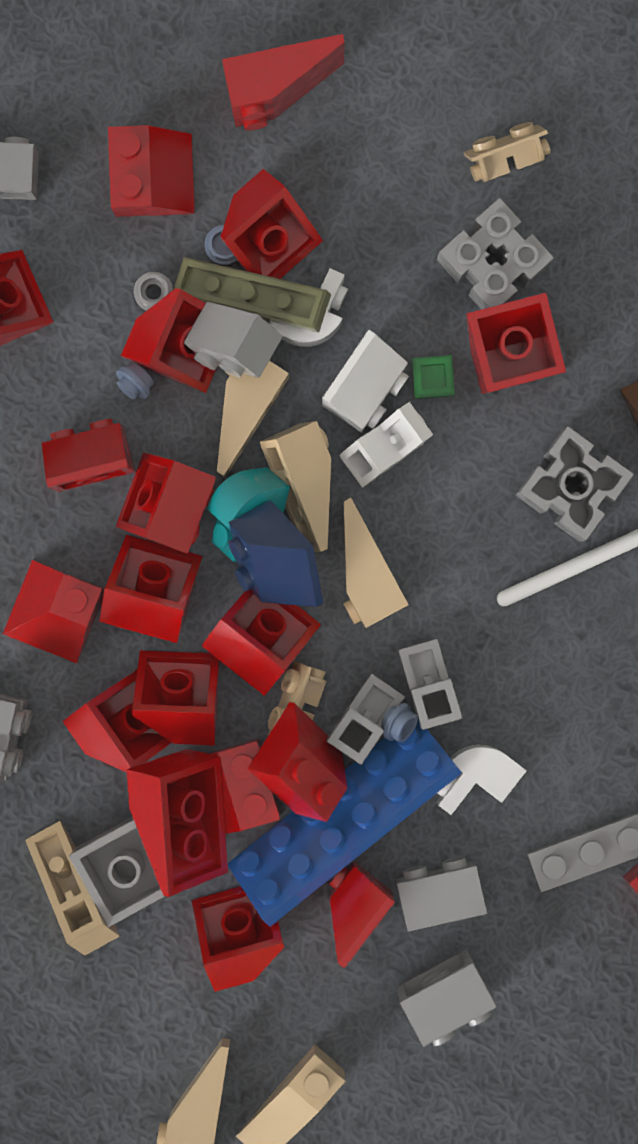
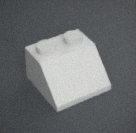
(365, 383)

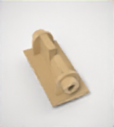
(492, 153)
(300, 686)

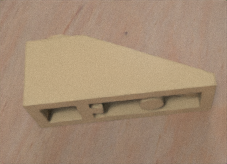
(244, 408)
(303, 463)
(368, 578)
(70, 899)
(294, 1100)
(197, 1111)

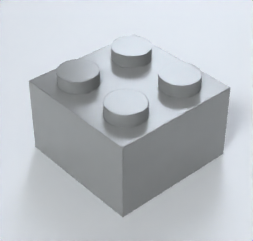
(117, 872)
(446, 999)

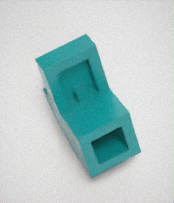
(240, 495)

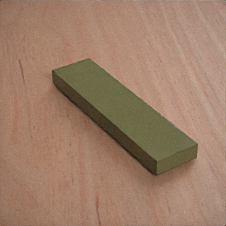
(255, 293)

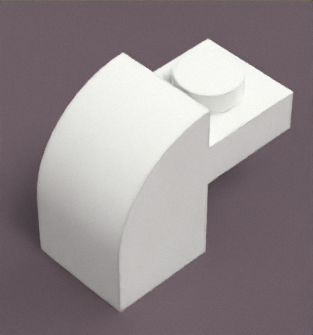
(331, 322)
(386, 445)
(483, 766)

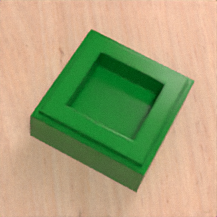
(433, 377)

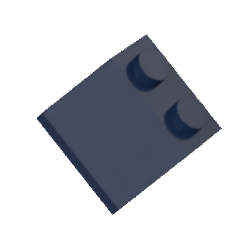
(274, 558)

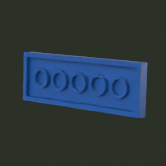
(307, 852)

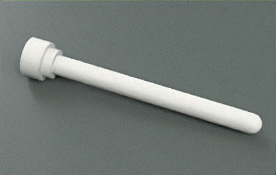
(568, 569)

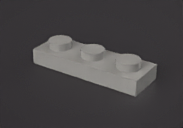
(585, 853)

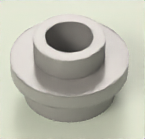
(147, 280)

